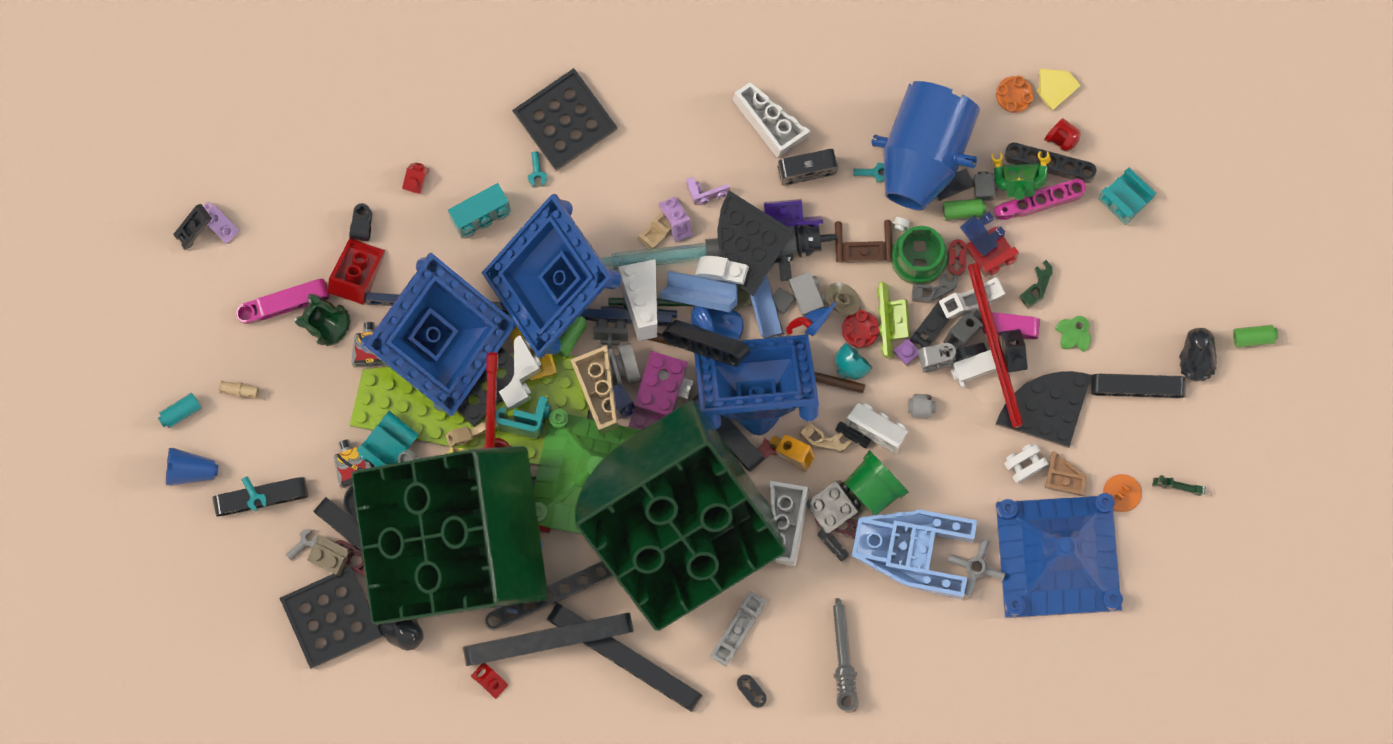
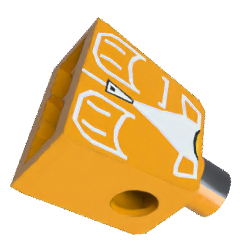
(799, 455)

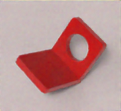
(490, 680)

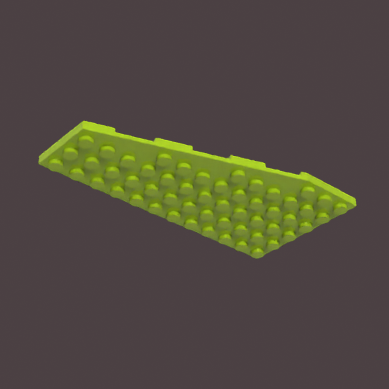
(386, 390)

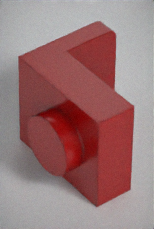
(415, 177)

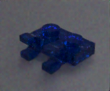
(979, 236)

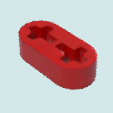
(952, 257)

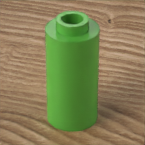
(963, 209)
(1254, 335)
(571, 336)

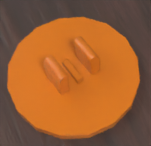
(1125, 492)

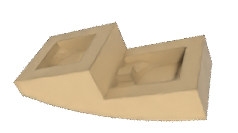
(655, 232)

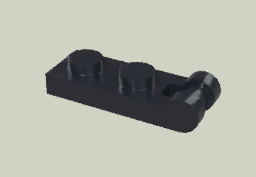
(192, 226)
(930, 326)

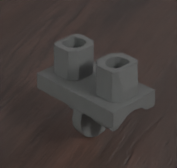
(608, 335)

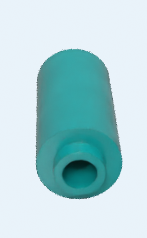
(179, 411)

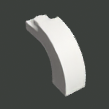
(721, 269)
(959, 304)

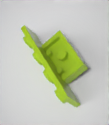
(893, 318)

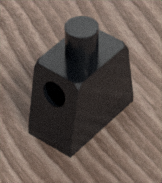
(1014, 353)

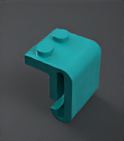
(1127, 196)
(525, 423)
(387, 441)

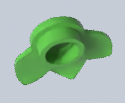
(1071, 335)

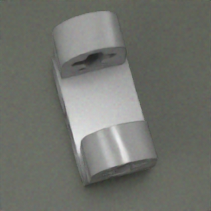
(931, 357)

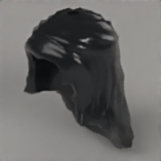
(1196, 362)
(402, 634)

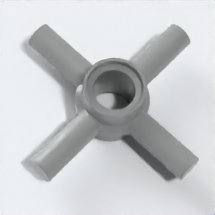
(978, 559)

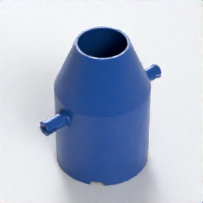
(926, 143)

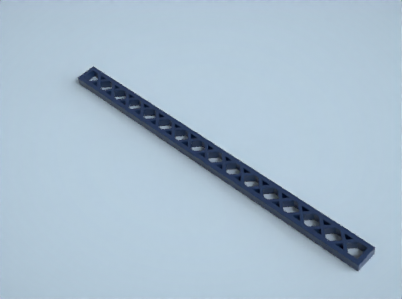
(588, 314)

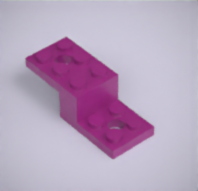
(657, 396)

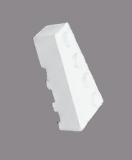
(769, 120)
(639, 292)
(789, 511)

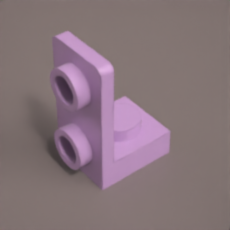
(703, 198)
(677, 218)
(220, 223)

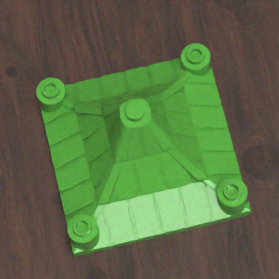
(567, 459)

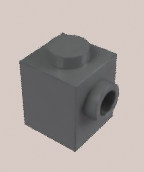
(984, 186)

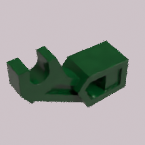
(1043, 279)

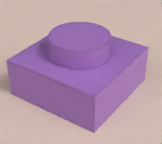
(906, 352)

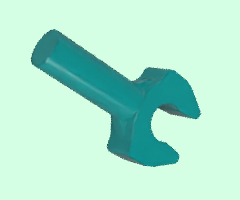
(536, 170)
(871, 172)
(253, 494)

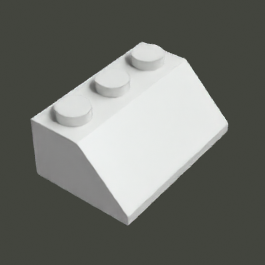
(877, 427)

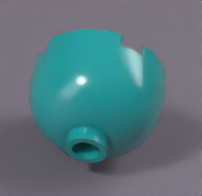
(851, 363)

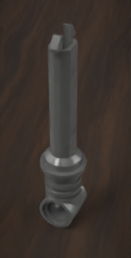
(845, 673)

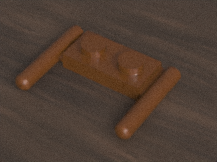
(864, 251)

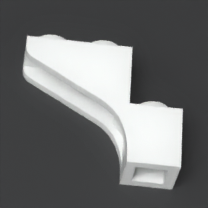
(524, 368)

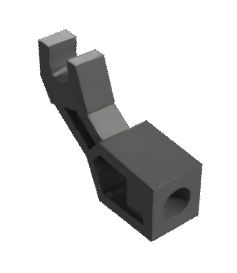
(936, 292)

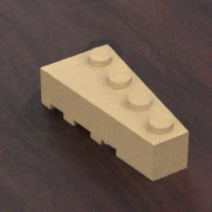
(597, 385)

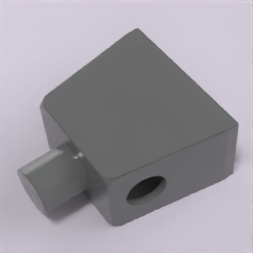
(964, 330)

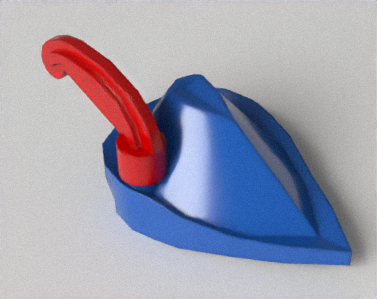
(811, 321)

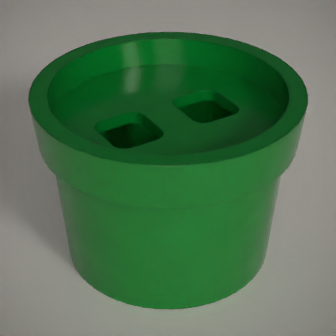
(934, 255)
(875, 484)

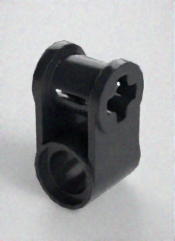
(361, 226)

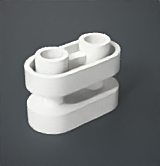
(1029, 452)

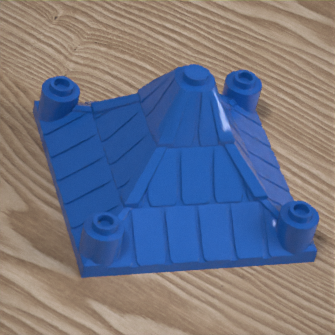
(548, 275)
(439, 334)
(763, 387)
(1058, 556)

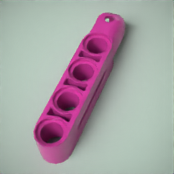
(1011, 209)
(281, 302)

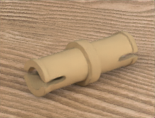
(239, 389)

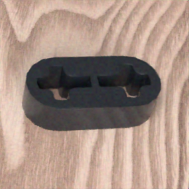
(970, 351)
(755, 688)

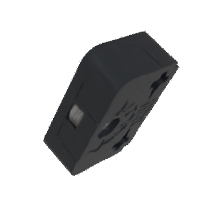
(807, 167)

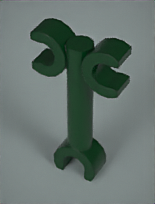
(1169, 482)

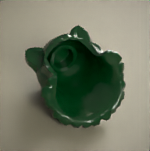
(324, 320)

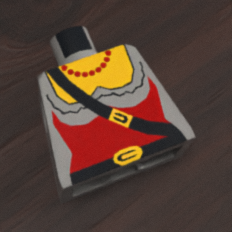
(359, 357)
(347, 463)

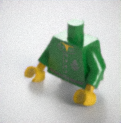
(1021, 179)

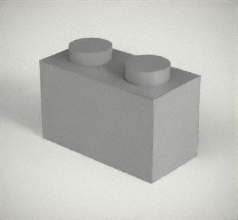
(806, 293)

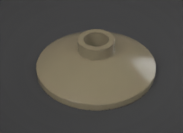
(845, 298)

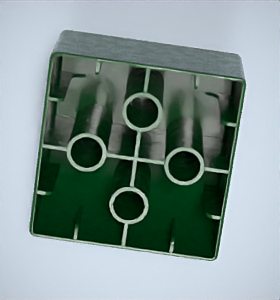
(676, 517)
(449, 534)

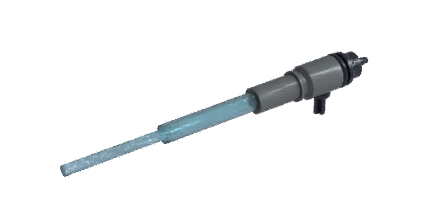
(803, 240)

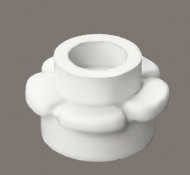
(901, 224)

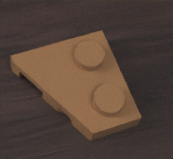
(1064, 477)

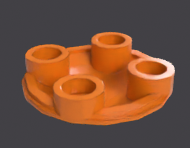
(1014, 94)

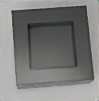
(782, 300)

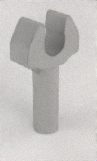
(302, 544)

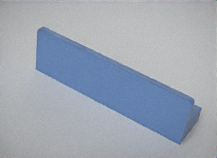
(700, 291)
(766, 311)

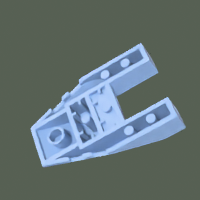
(903, 546)

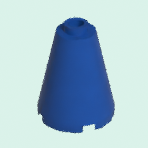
(188, 468)

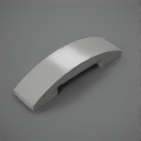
(738, 629)

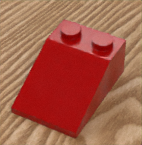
(355, 271)

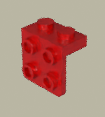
(995, 259)

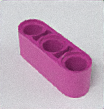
(1028, 325)

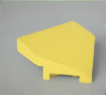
(1055, 86)

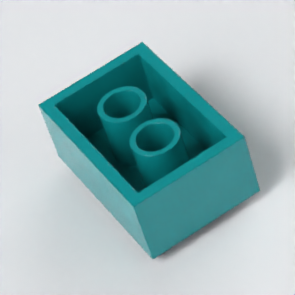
(479, 211)

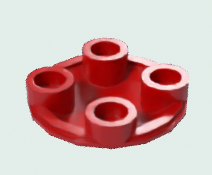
(860, 329)

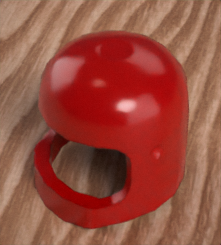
(1064, 135)

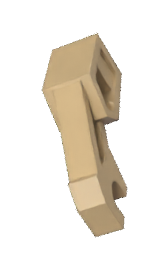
(464, 435)
(825, 443)

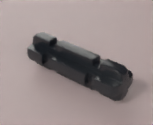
(853, 435)
(833, 545)

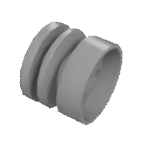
(624, 365)

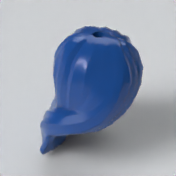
(721, 322)

